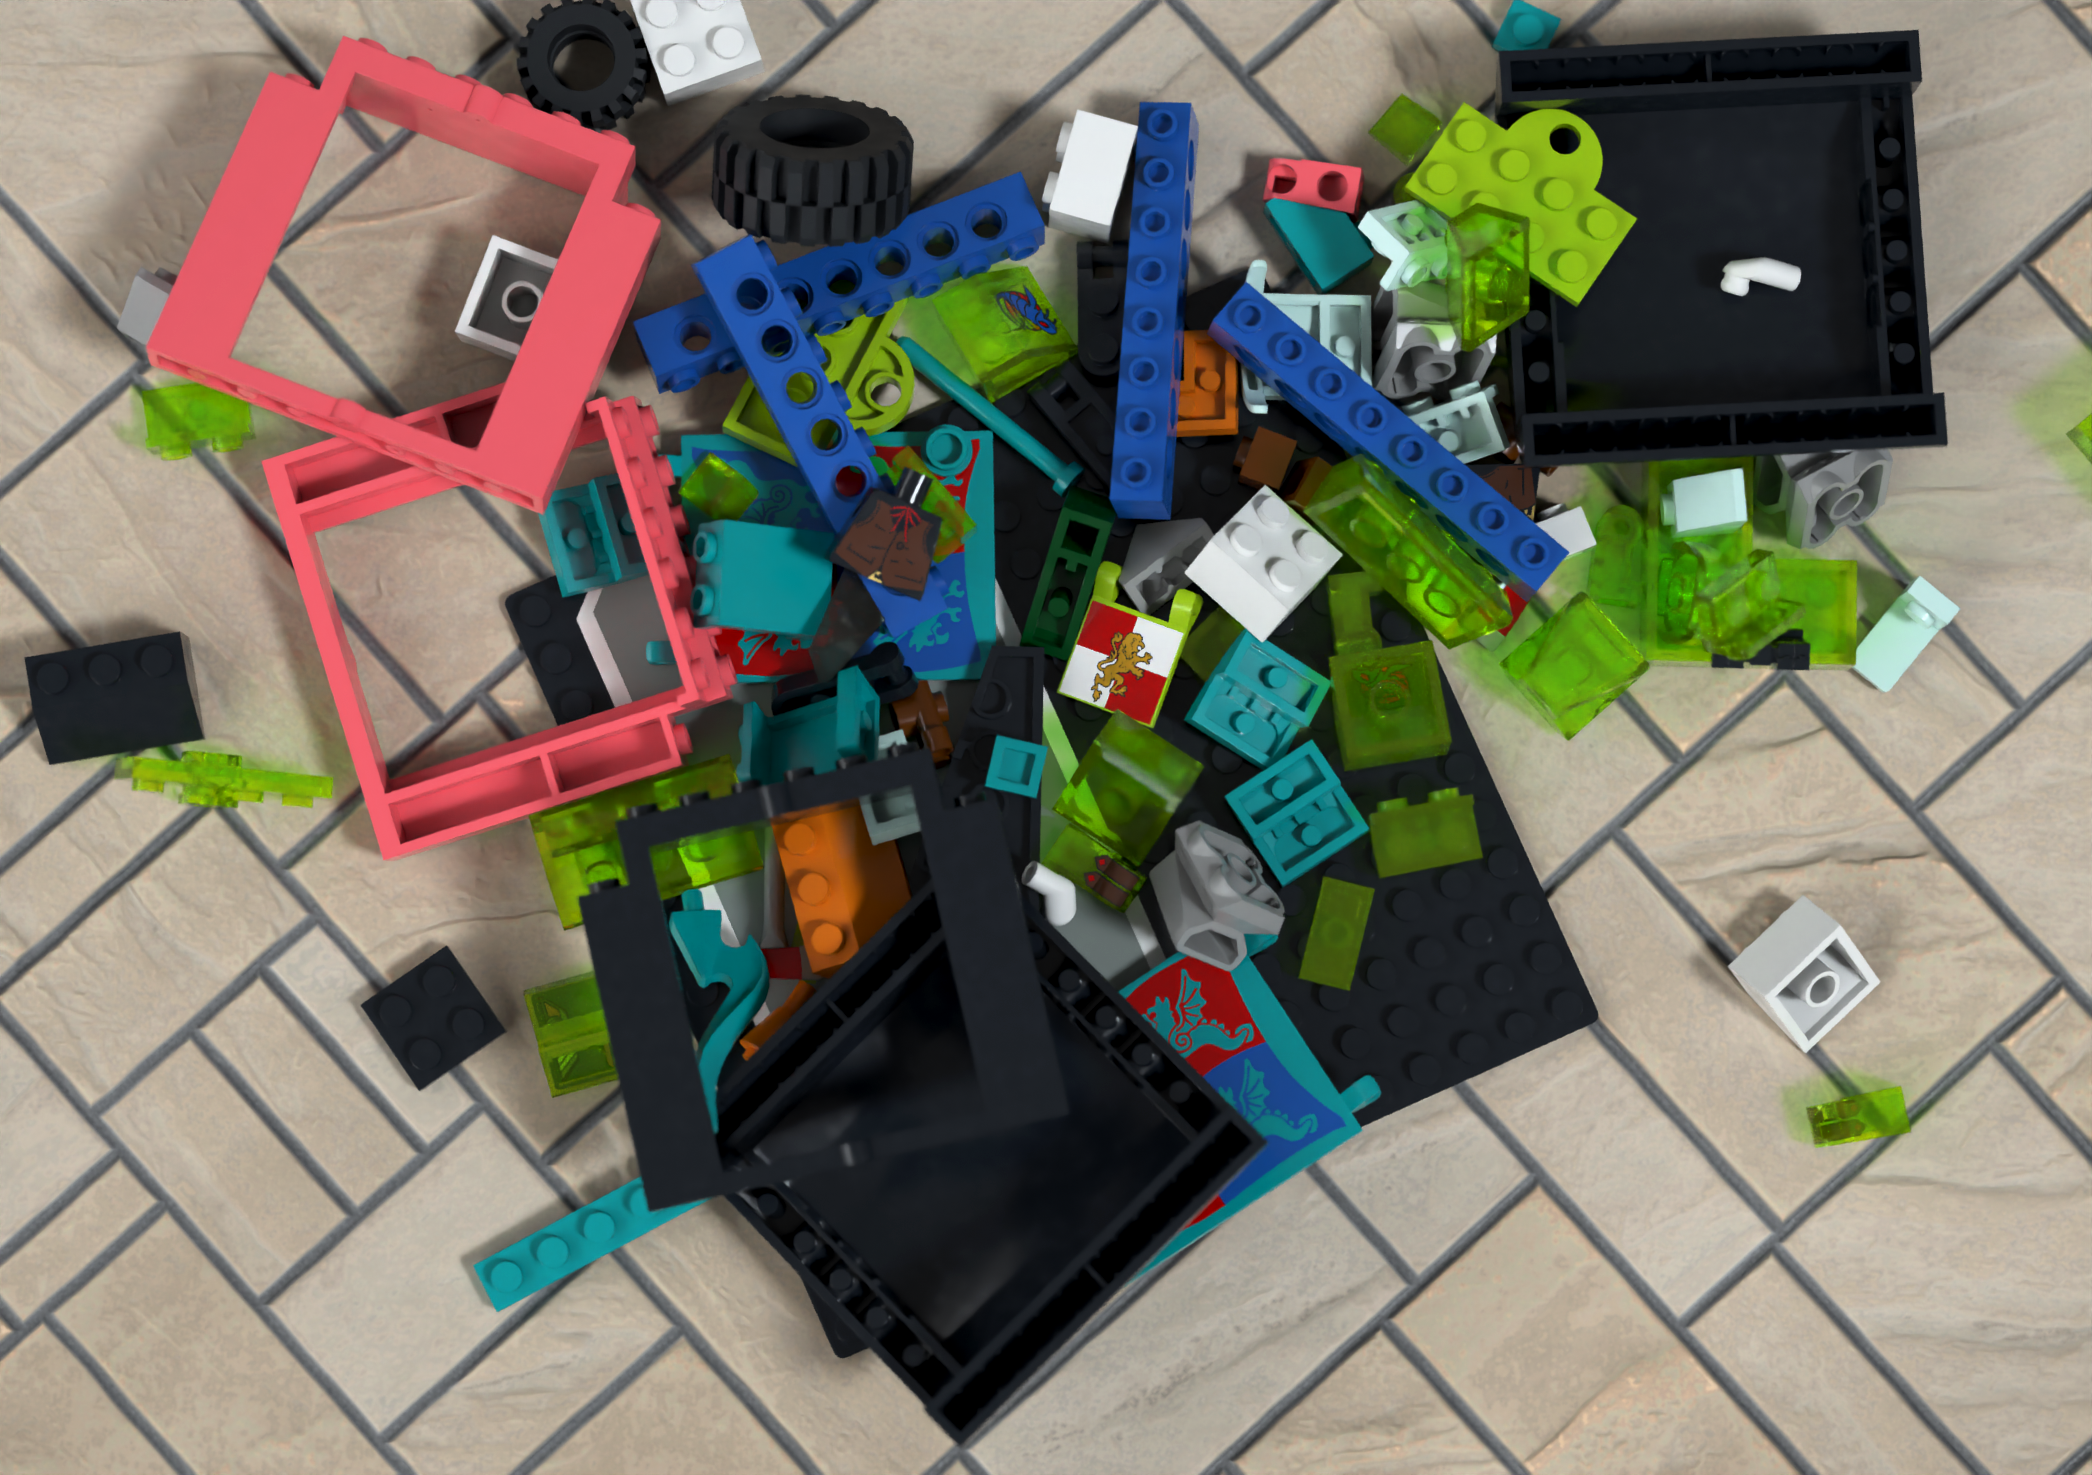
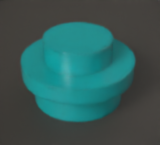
(946, 450)

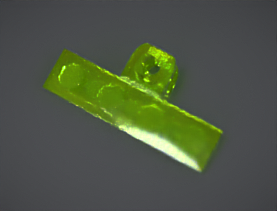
(220, 782)

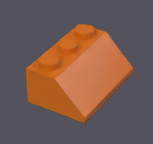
(839, 884)

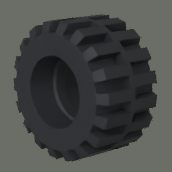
(577, 22)

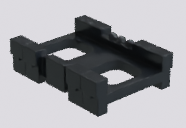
(1786, 650)

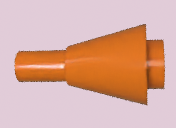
(767, 1027)

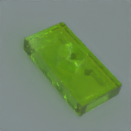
(1336, 933)

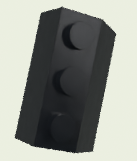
(115, 698)

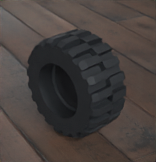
(812, 170)

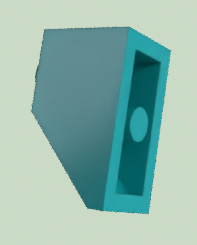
(1321, 242)

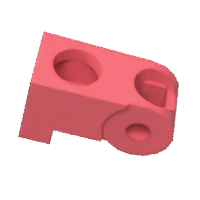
(1316, 184)

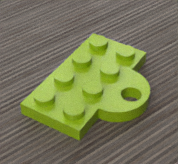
(1520, 172)
(860, 360)

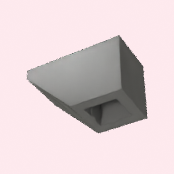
(145, 304)

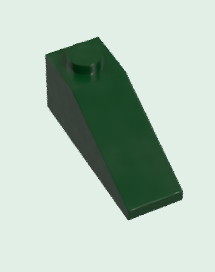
(1069, 573)

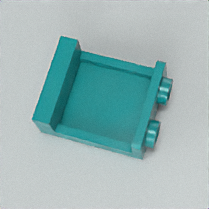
(761, 578)
(811, 734)

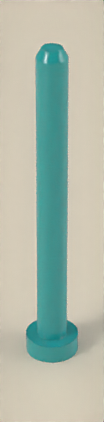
(993, 418)

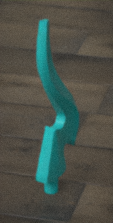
(712, 961)

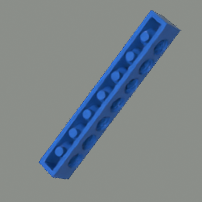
(952, 222)
(720, 277)
(1154, 311)
(1371, 425)

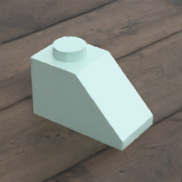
(1705, 504)

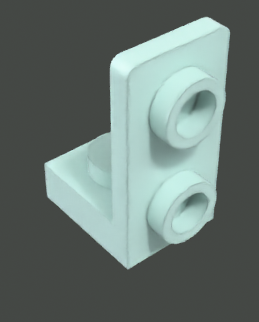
(1903, 633)

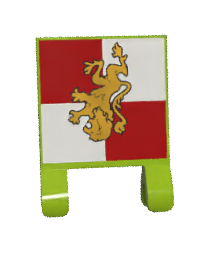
(1126, 655)

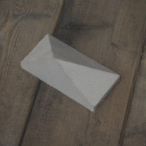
(1159, 559)

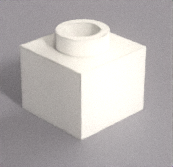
(1568, 529)

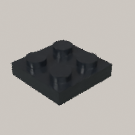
(433, 1018)

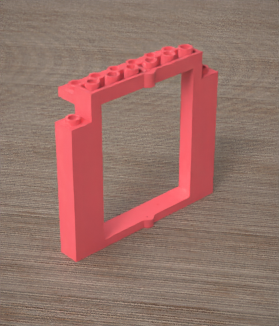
(572, 326)
(563, 764)

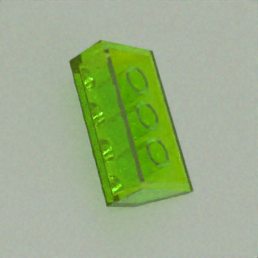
(1408, 553)
(583, 844)

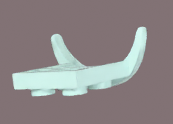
(1335, 321)

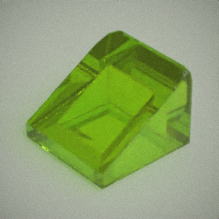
(1405, 128)
(718, 490)

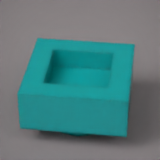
(1526, 28)
(1016, 766)

